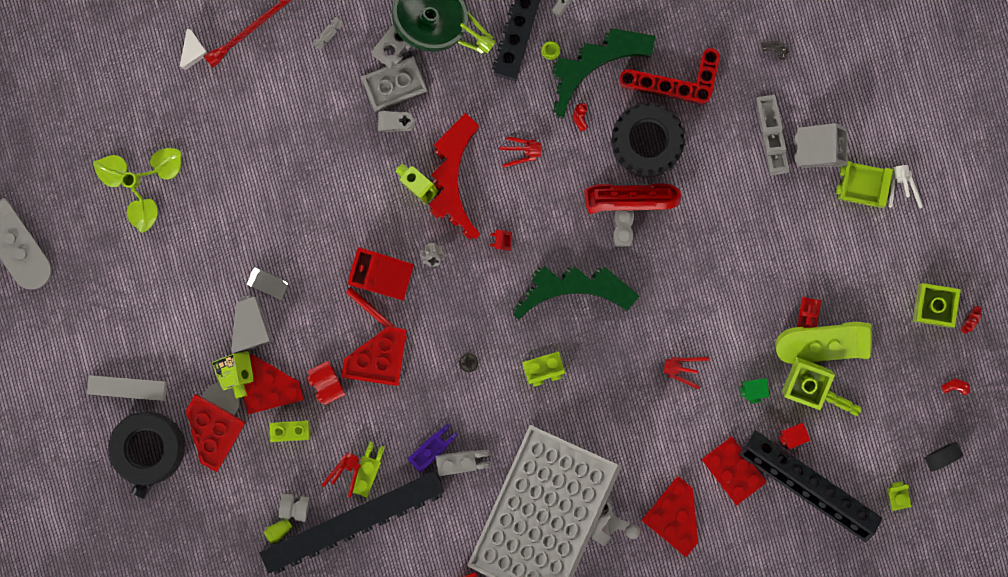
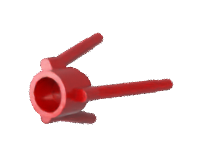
(531, 149)
(672, 368)
(348, 463)

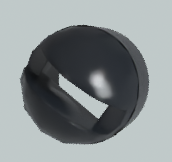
(137, 491)

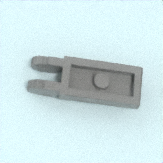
(461, 462)

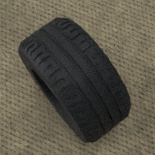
(121, 457)

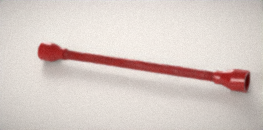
(215, 56)

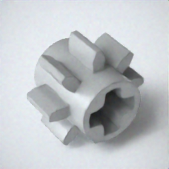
(432, 254)

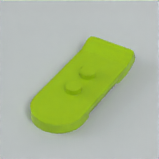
(825, 342)

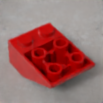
(380, 274)

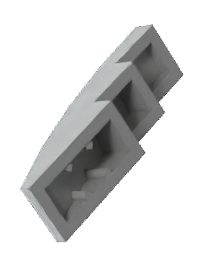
(772, 135)
(126, 388)

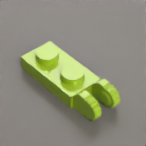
(368, 471)

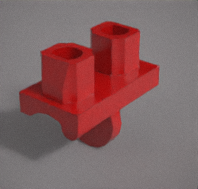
(808, 312)

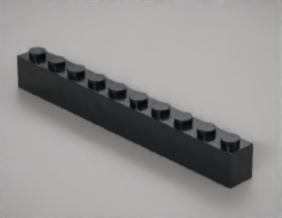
(353, 521)

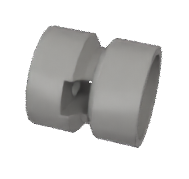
(294, 507)

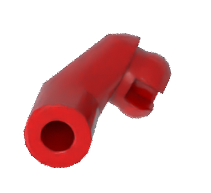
(956, 384)

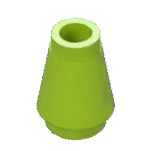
(277, 531)

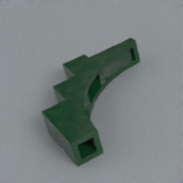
(619, 45)
(575, 282)

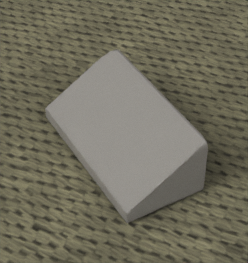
(268, 283)

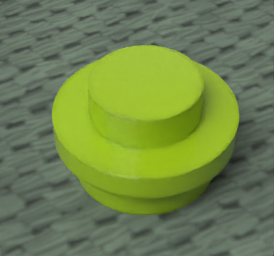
(550, 50)

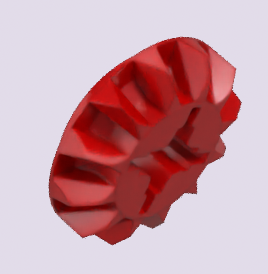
(971, 320)

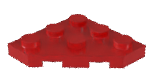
(378, 358)
(270, 387)
(212, 431)
(675, 517)

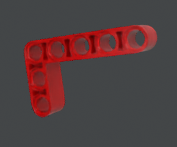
(673, 93)

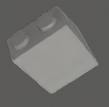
(821, 146)
(249, 325)

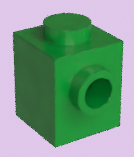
(754, 390)

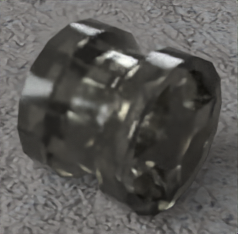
(470, 362)

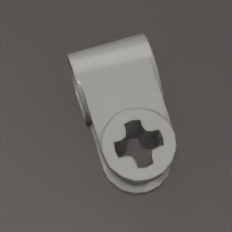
(391, 121)

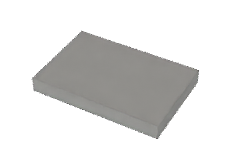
(394, 84)

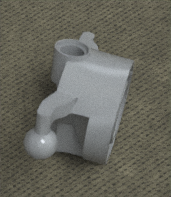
(609, 522)

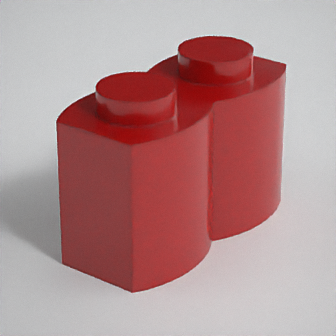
(326, 383)

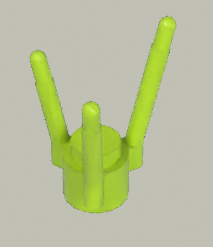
(485, 43)

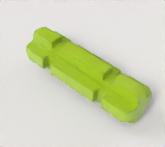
(843, 403)

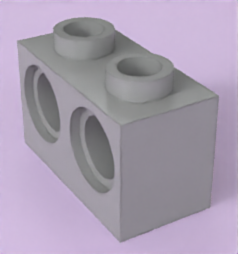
(390, 42)

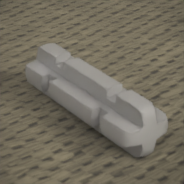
(328, 33)

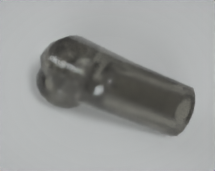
(776, 46)

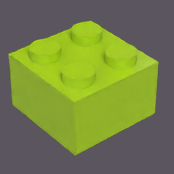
(936, 305)
(808, 383)

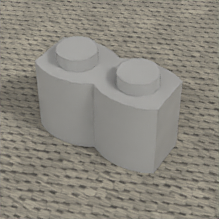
(623, 233)

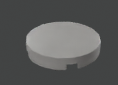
(222, 398)

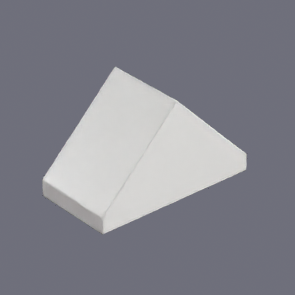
(192, 50)

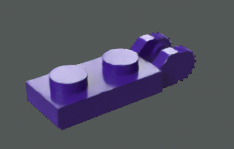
(432, 447)

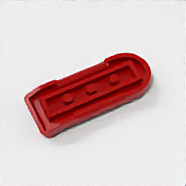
(631, 197)

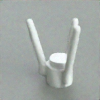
(903, 175)

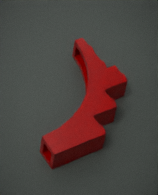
(451, 147)

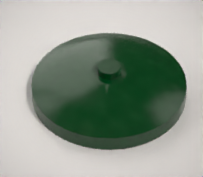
(430, 23)

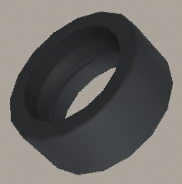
(943, 456)

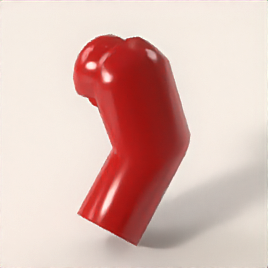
(578, 116)

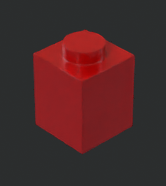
(794, 436)

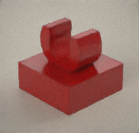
(503, 240)

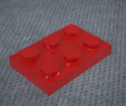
(732, 471)

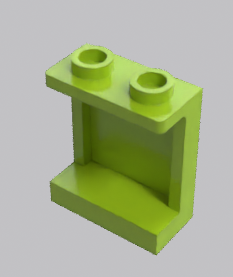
(864, 184)

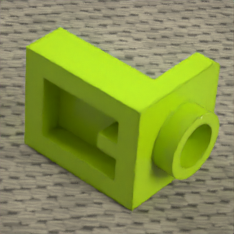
(899, 496)

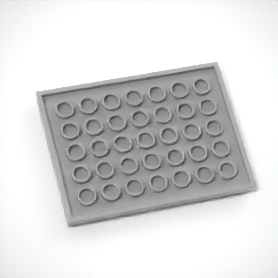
(544, 510)

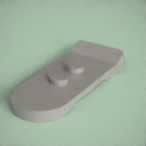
(20, 251)

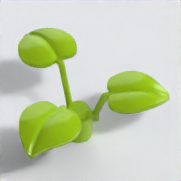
(113, 173)

